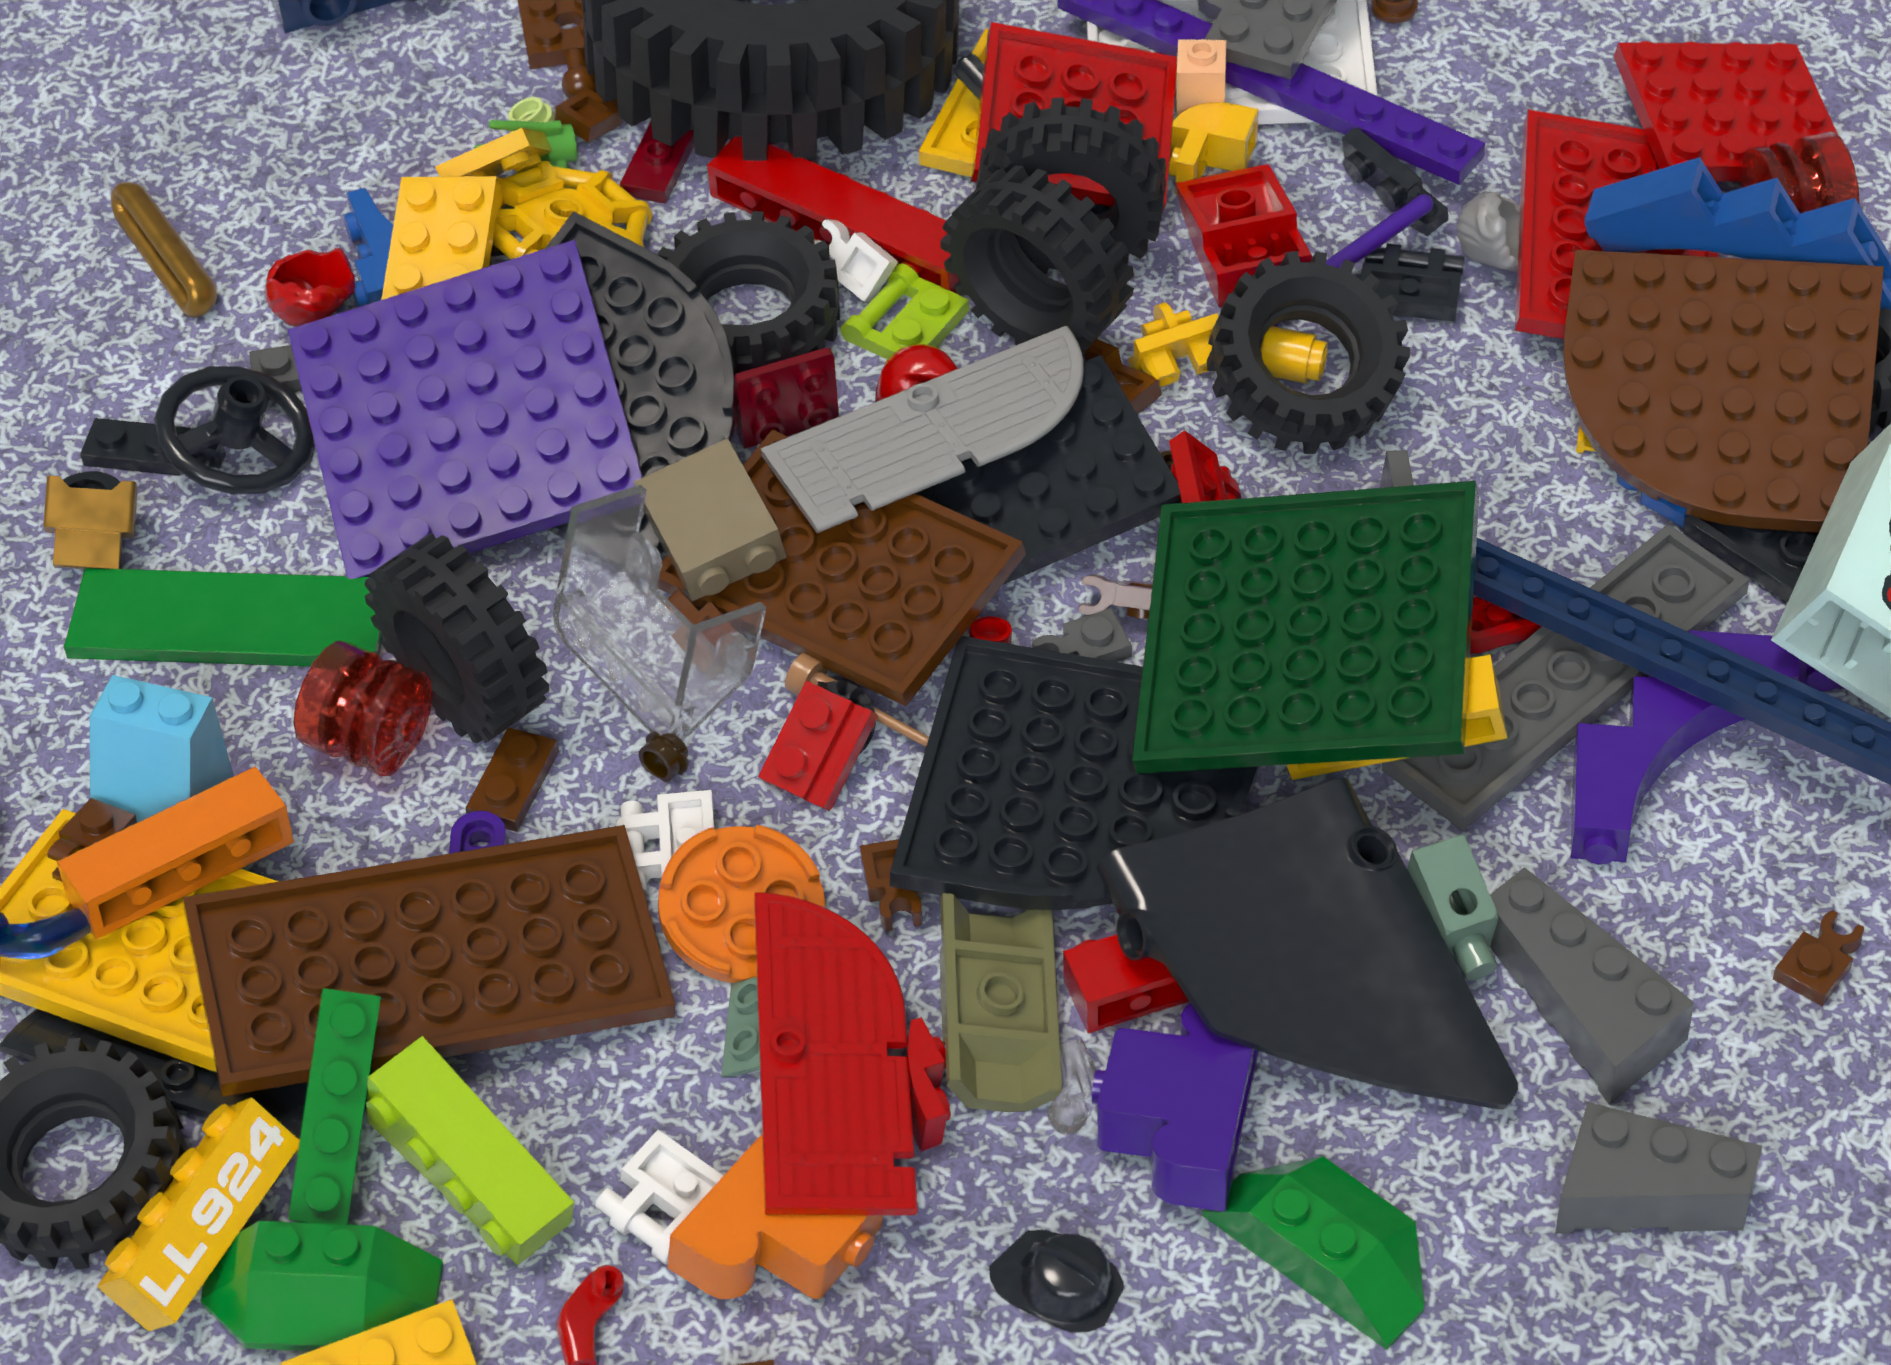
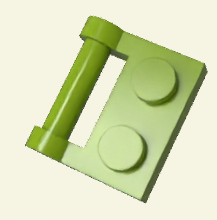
(923, 320)

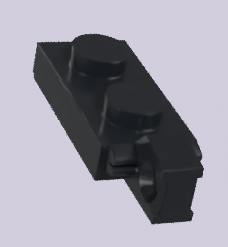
(1389, 177)
(136, 448)

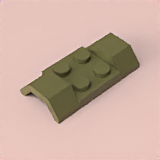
(999, 1008)

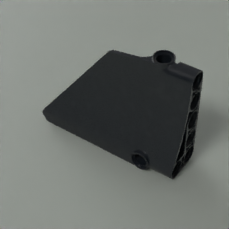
(1310, 946)

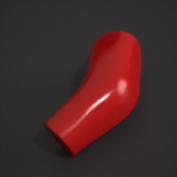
(584, 1310)

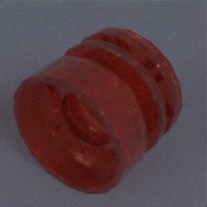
(1812, 171)
(362, 708)

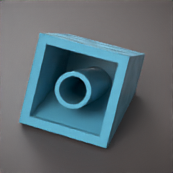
(153, 746)

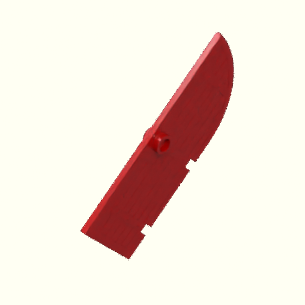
(827, 1088)

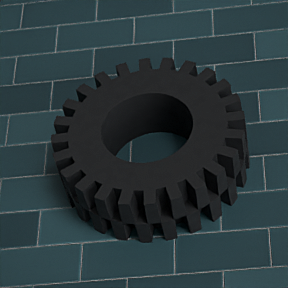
(771, 68)

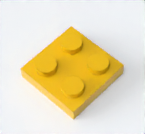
(515, 151)

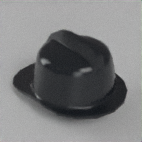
(1058, 1280)

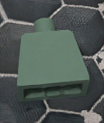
(1457, 902)

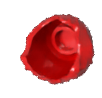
(309, 285)

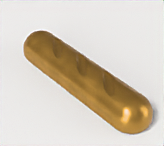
(163, 249)

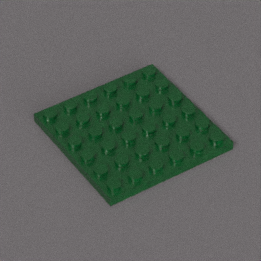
(1309, 629)

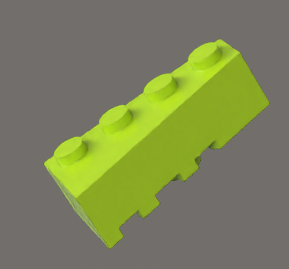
(466, 1152)

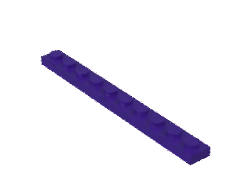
(1308, 94)

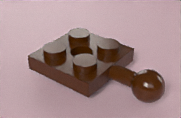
(554, 46)

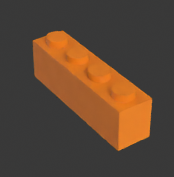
(176, 851)

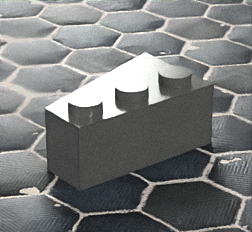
(1655, 1175)

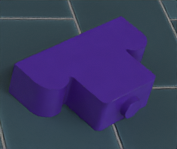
(1178, 1104)

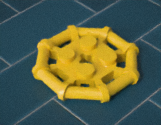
(545, 205)

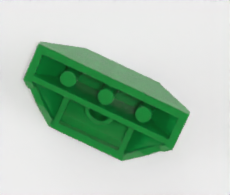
(1331, 1242)
(316, 1283)

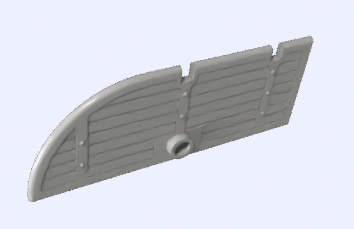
(929, 429)

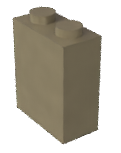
(711, 520)

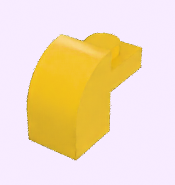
(1212, 136)

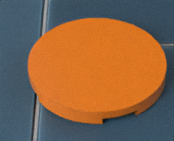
(711, 890)

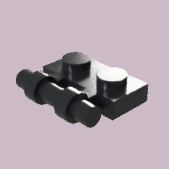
(1421, 282)

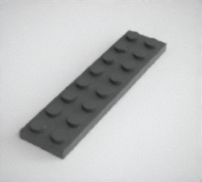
(1558, 682)

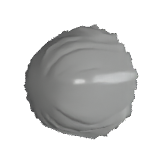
(1490, 230)

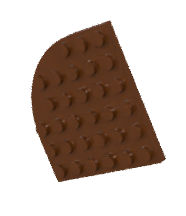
(1725, 379)

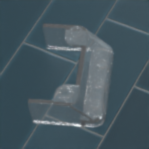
(632, 634)

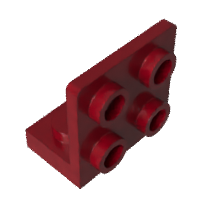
(786, 396)

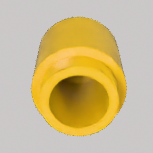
(1293, 354)

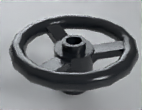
(236, 425)

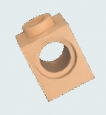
(1200, 72)

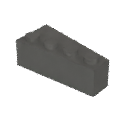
(1588, 985)

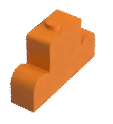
(732, 1234)

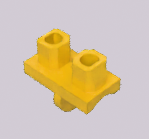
(1171, 338)

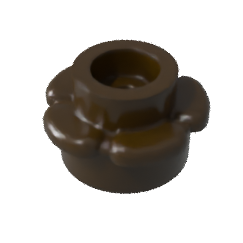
(664, 755)

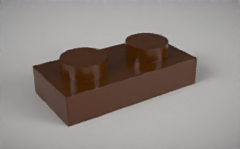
(514, 776)

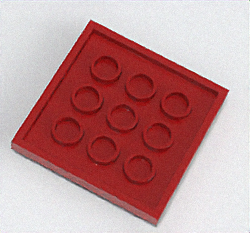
(1042, 65)
(1720, 100)

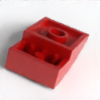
(1238, 223)

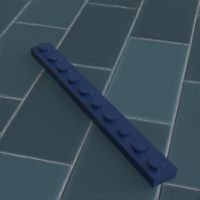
(1685, 661)

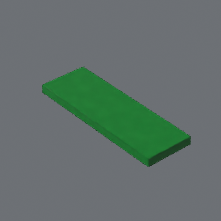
(217, 617)

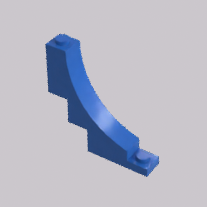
(1689, 211)

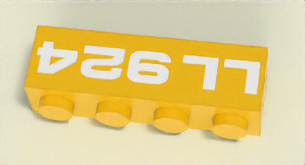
(197, 1214)

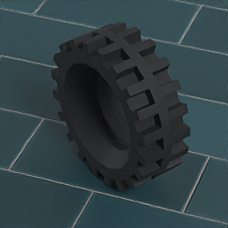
(1087, 146)
(768, 256)
(1007, 283)
(1338, 304)
(461, 632)
(75, 1087)

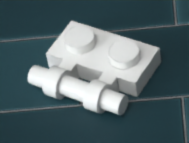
(676, 821)
(661, 1176)

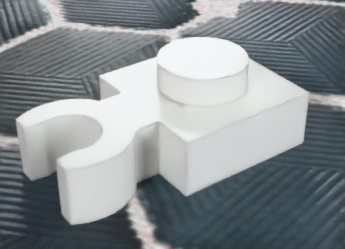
(859, 261)

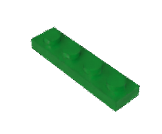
(333, 1107)

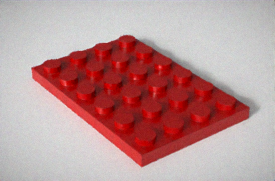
(1560, 170)

